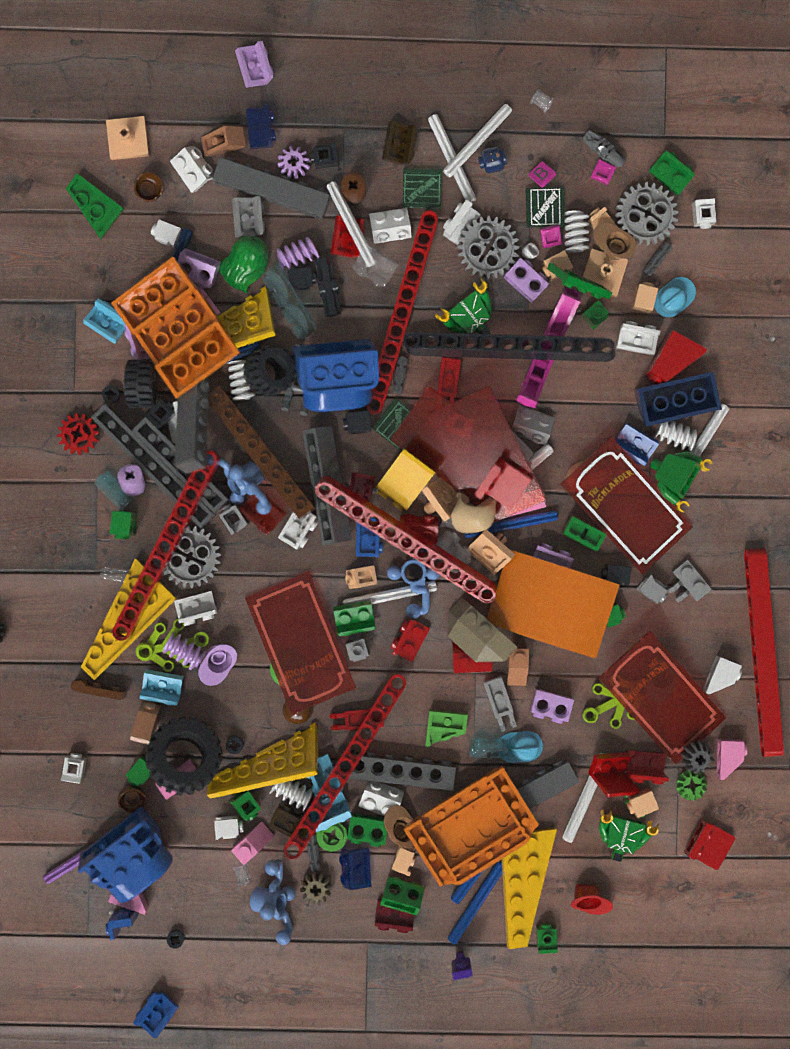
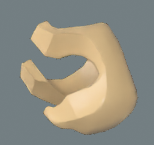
(470, 518)

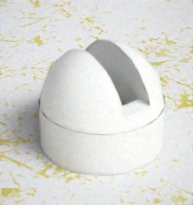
(530, 251)

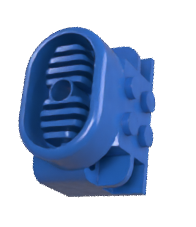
(337, 374)
(127, 857)

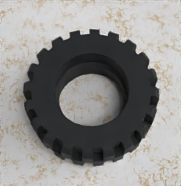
(188, 731)

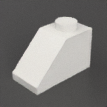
(722, 674)

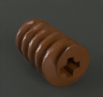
(353, 181)

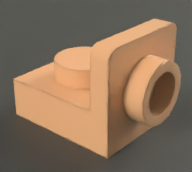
(599, 216)
(361, 577)

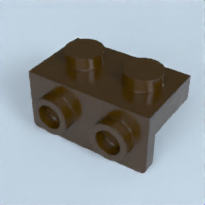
(399, 143)
(286, 821)

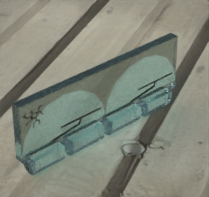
(287, 297)

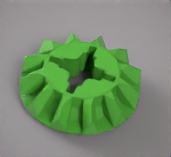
(684, 780)
(334, 844)

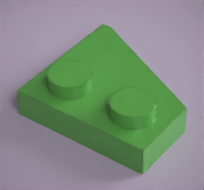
(444, 725)

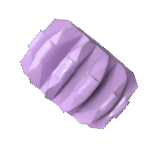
(287, 159)

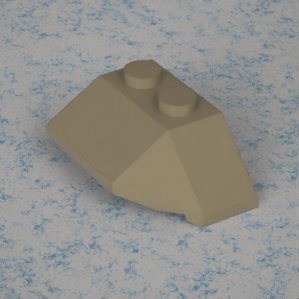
(477, 635)

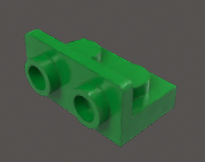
(672, 172)
(354, 618)

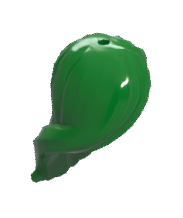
(245, 262)

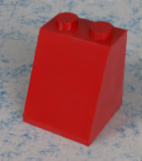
(672, 357)

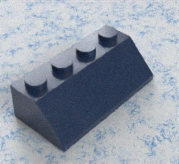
(678, 399)

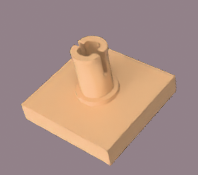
(127, 138)
(605, 270)
(441, 498)
(491, 551)

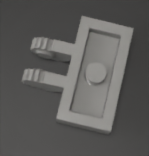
(691, 580)

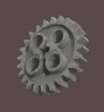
(654, 198)
(502, 256)
(183, 573)

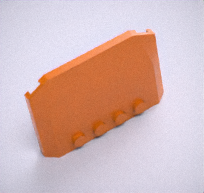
(472, 828)

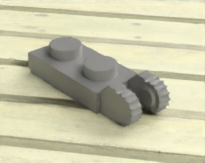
(499, 701)

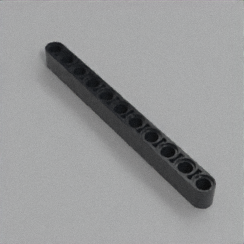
(499, 342)

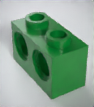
(123, 524)
(583, 533)
(368, 824)
(401, 900)

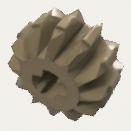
(310, 893)

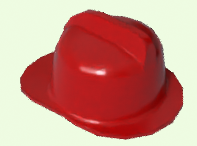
(588, 899)

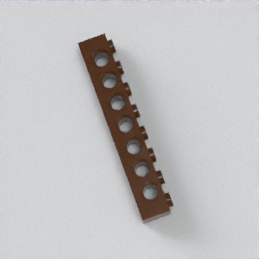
(260, 453)

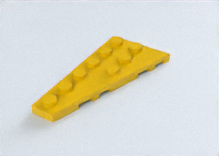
(250, 320)
(105, 647)
(273, 765)
(522, 885)

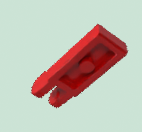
(449, 377)
(354, 719)

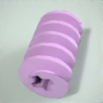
(297, 253)
(131, 480)
(183, 651)

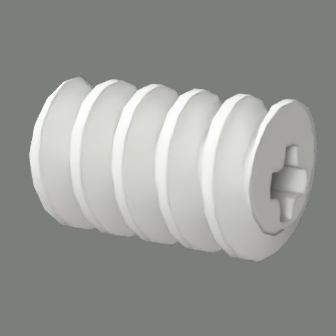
(576, 231)
(242, 388)
(677, 434)
(293, 792)

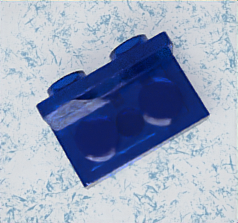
(259, 127)
(355, 868)

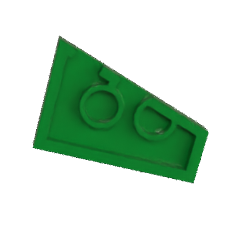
(94, 204)
(581, 283)

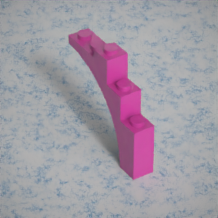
(556, 326)

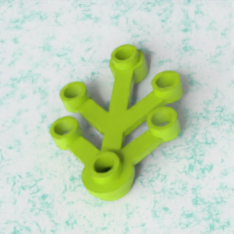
(153, 649)
(604, 707)

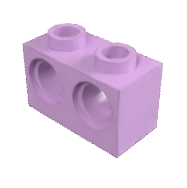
(199, 263)
(522, 284)
(553, 701)

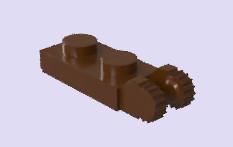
(97, 689)

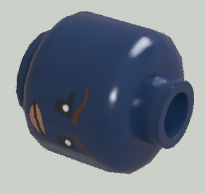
(492, 159)

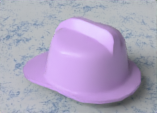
(217, 664)

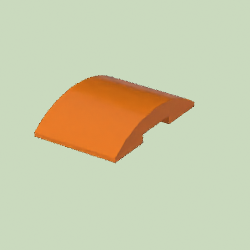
(176, 327)
(553, 604)

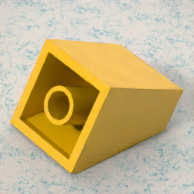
(404, 480)

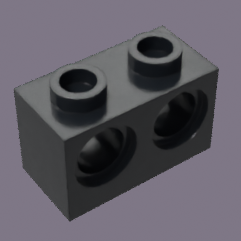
(357, 422)

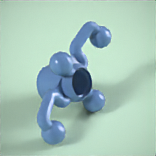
(244, 480)
(418, 586)
(272, 900)

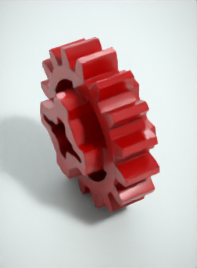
(80, 426)

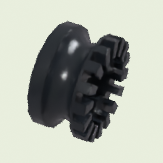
(115, 390)
(238, 740)
(177, 944)

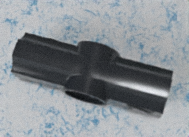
(328, 287)

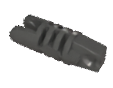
(603, 148)

